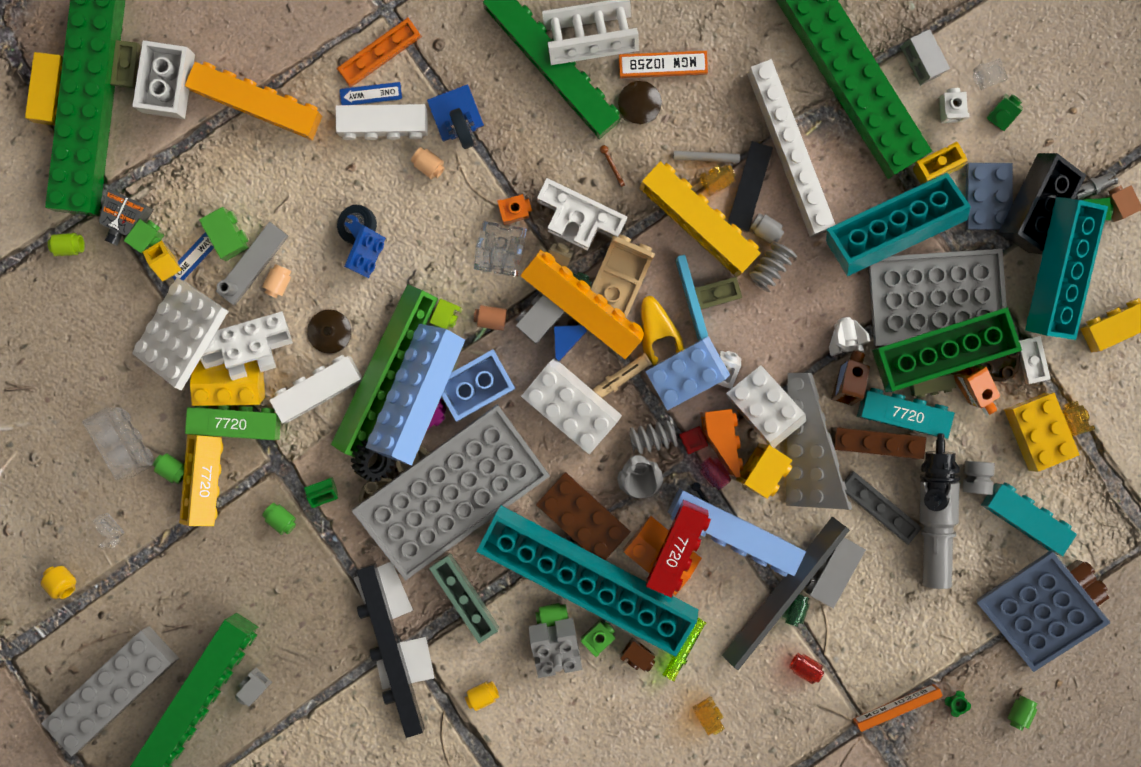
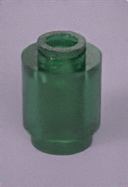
(797, 611)

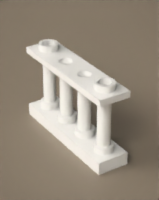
(590, 46)

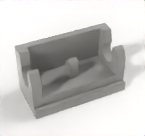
(925, 57)

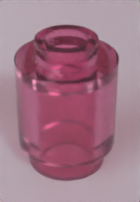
(715, 473)

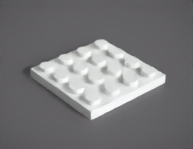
(179, 333)

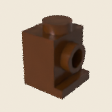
(638, 655)

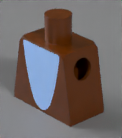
(851, 380)

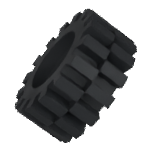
(376, 471)

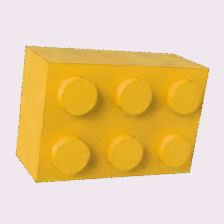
(1041, 432)
(764, 470)

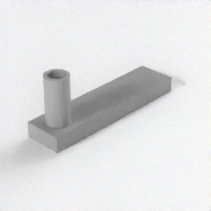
(251, 264)

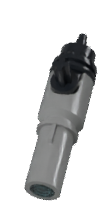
(939, 514)

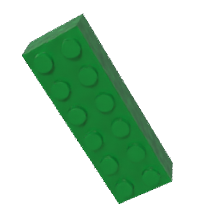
(946, 350)

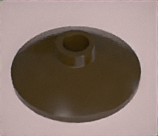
(340, 332)

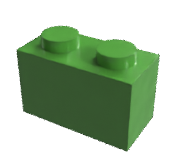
(224, 233)

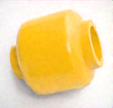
(58, 582)

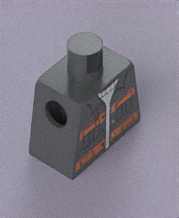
(121, 215)

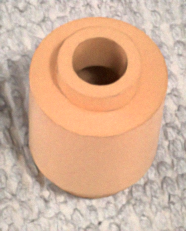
(428, 163)
(276, 281)

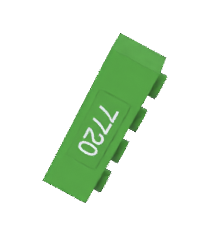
(233, 423)

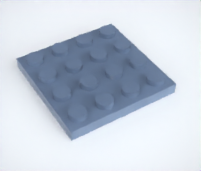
(1043, 611)

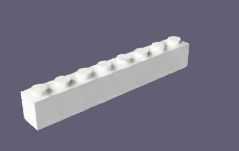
(790, 148)

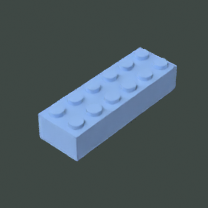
(415, 393)
(745, 537)

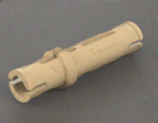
(641, 362)

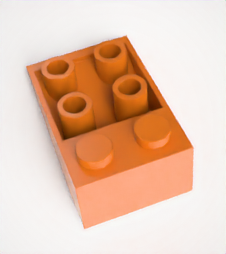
(720, 434)

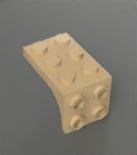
(622, 272)

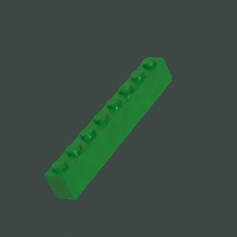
(564, 77)

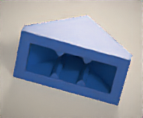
(566, 338)

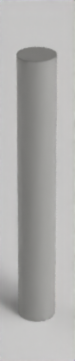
(706, 156)

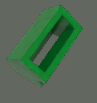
(321, 492)

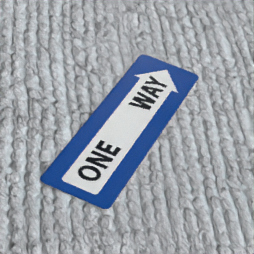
(371, 94)
(194, 256)

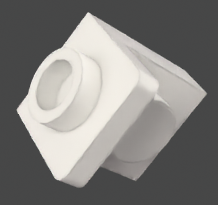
(733, 365)

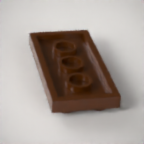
(583, 517)

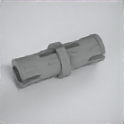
(1095, 185)

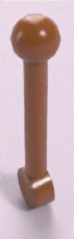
(604, 149)

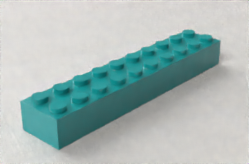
(588, 581)

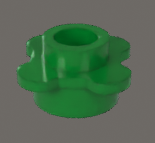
(962, 708)

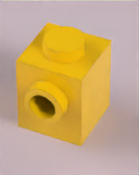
(162, 261)

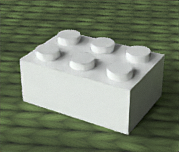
(162, 79)
(766, 407)

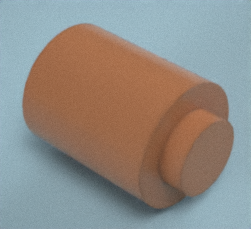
(490, 317)

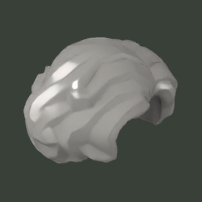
(640, 477)

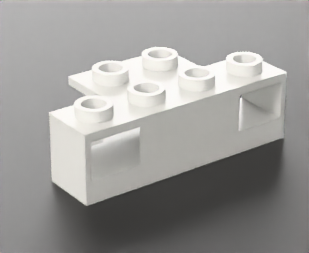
(578, 216)
(247, 343)

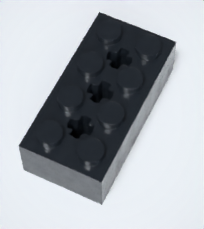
(1033, 207)

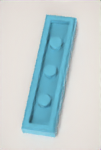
(691, 297)

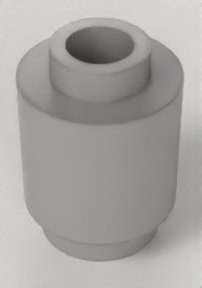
(767, 228)

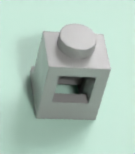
(252, 687)

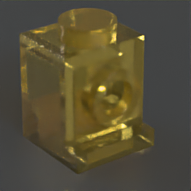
(717, 179)
(1077, 418)
(709, 716)

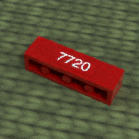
(677, 548)

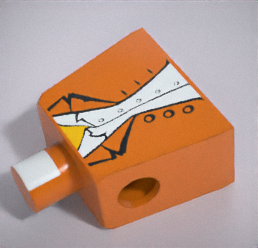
(978, 387)

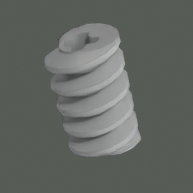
(771, 265)
(652, 437)

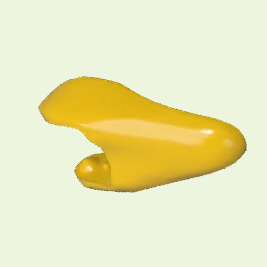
(655, 326)

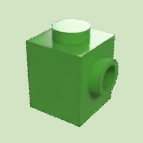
(144, 235)

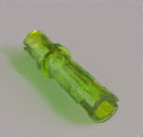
(677, 662)

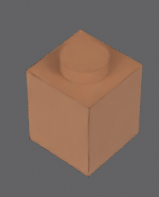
(1124, 202)

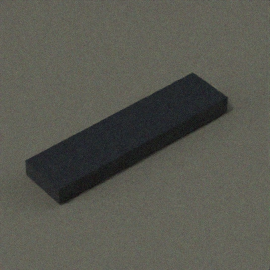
(750, 185)

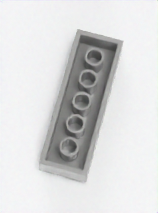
(110, 691)

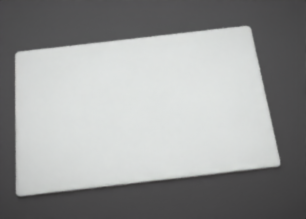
(393, 588)
(417, 662)

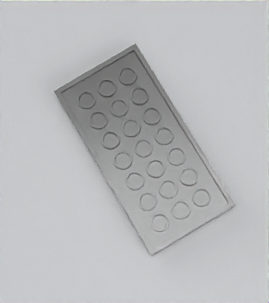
(450, 492)

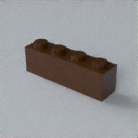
(878, 443)

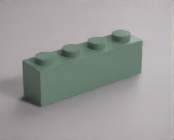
(464, 598)

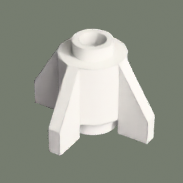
(848, 337)

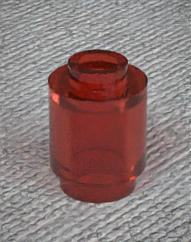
(807, 668)

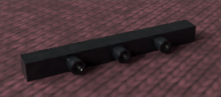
(389, 650)

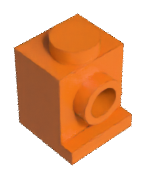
(509, 216)

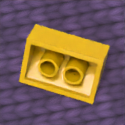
(216, 387)

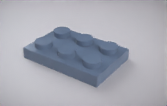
(989, 194)

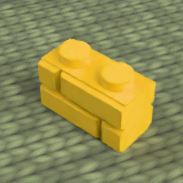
(940, 162)

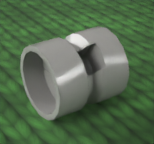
(978, 477)

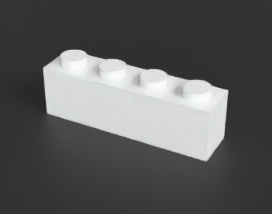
(381, 120)
(316, 389)

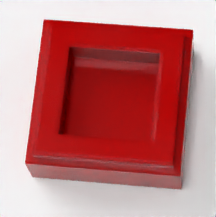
(693, 440)

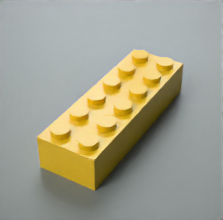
(699, 219)

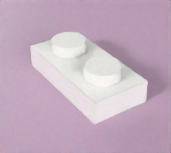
(1033, 360)

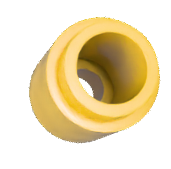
(482, 696)

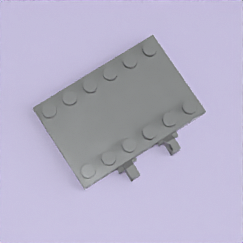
(933, 291)

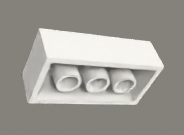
(571, 405)

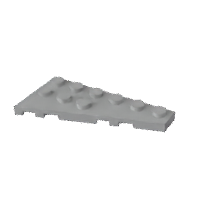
(815, 466)

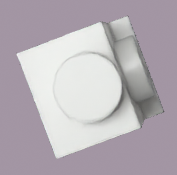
(951, 113)

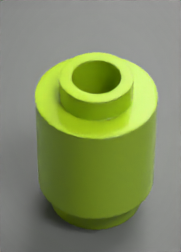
(66, 244)

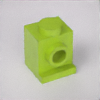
(444, 314)

